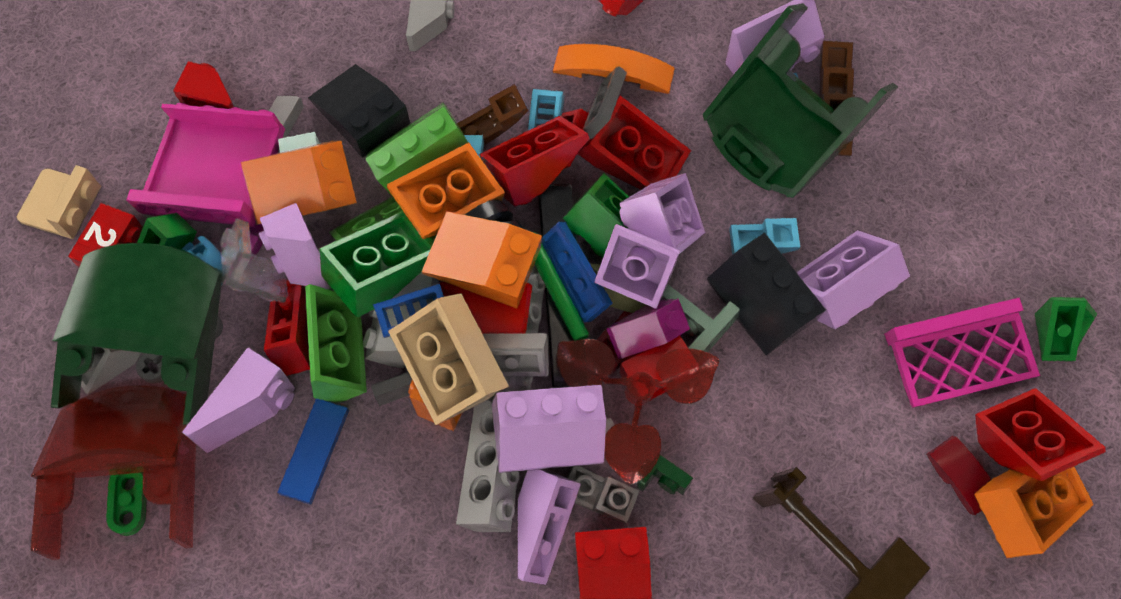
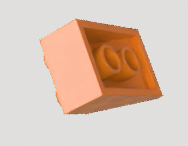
(308, 176)
(447, 184)
(483, 257)
(1030, 512)

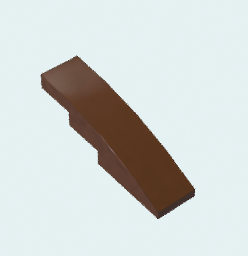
(837, 77)

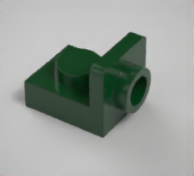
(670, 477)

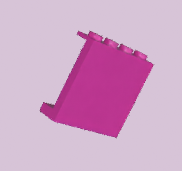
(200, 164)

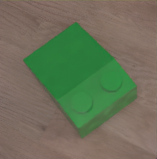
(374, 262)

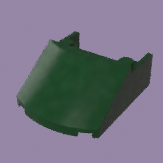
(775, 124)
(143, 303)

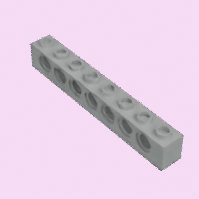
(486, 494)

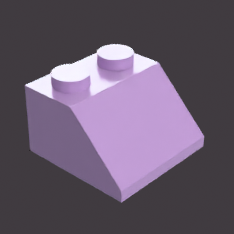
(293, 245)
(637, 266)

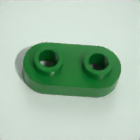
(124, 501)

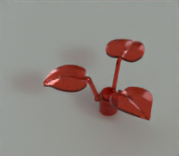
(635, 448)

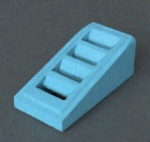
(545, 97)

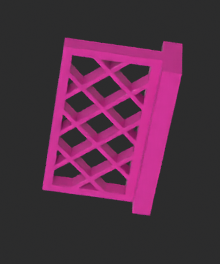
(962, 323)

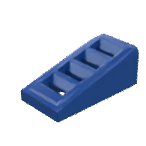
(408, 299)

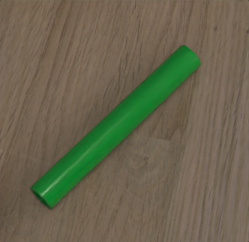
(560, 296)

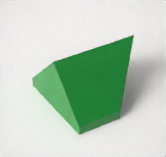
(1062, 327)

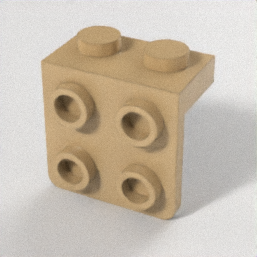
(59, 201)

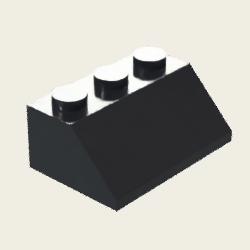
(768, 293)

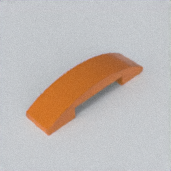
(603, 59)

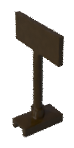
(890, 576)

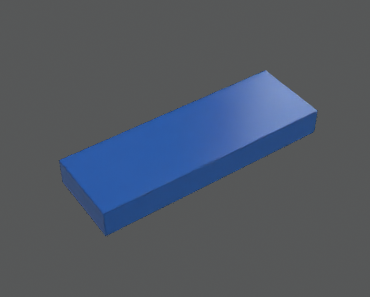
(575, 272)
(313, 451)

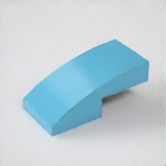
(781, 231)

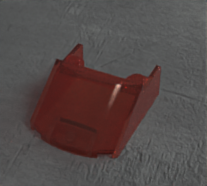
(114, 435)

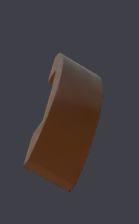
(492, 121)

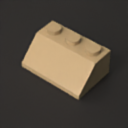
(448, 358)

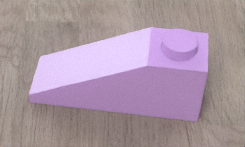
(542, 519)

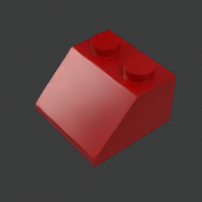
(613, 564)

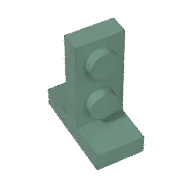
(702, 325)

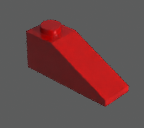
(287, 332)

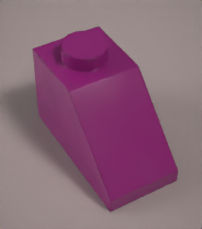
(648, 328)

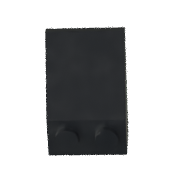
(361, 109)

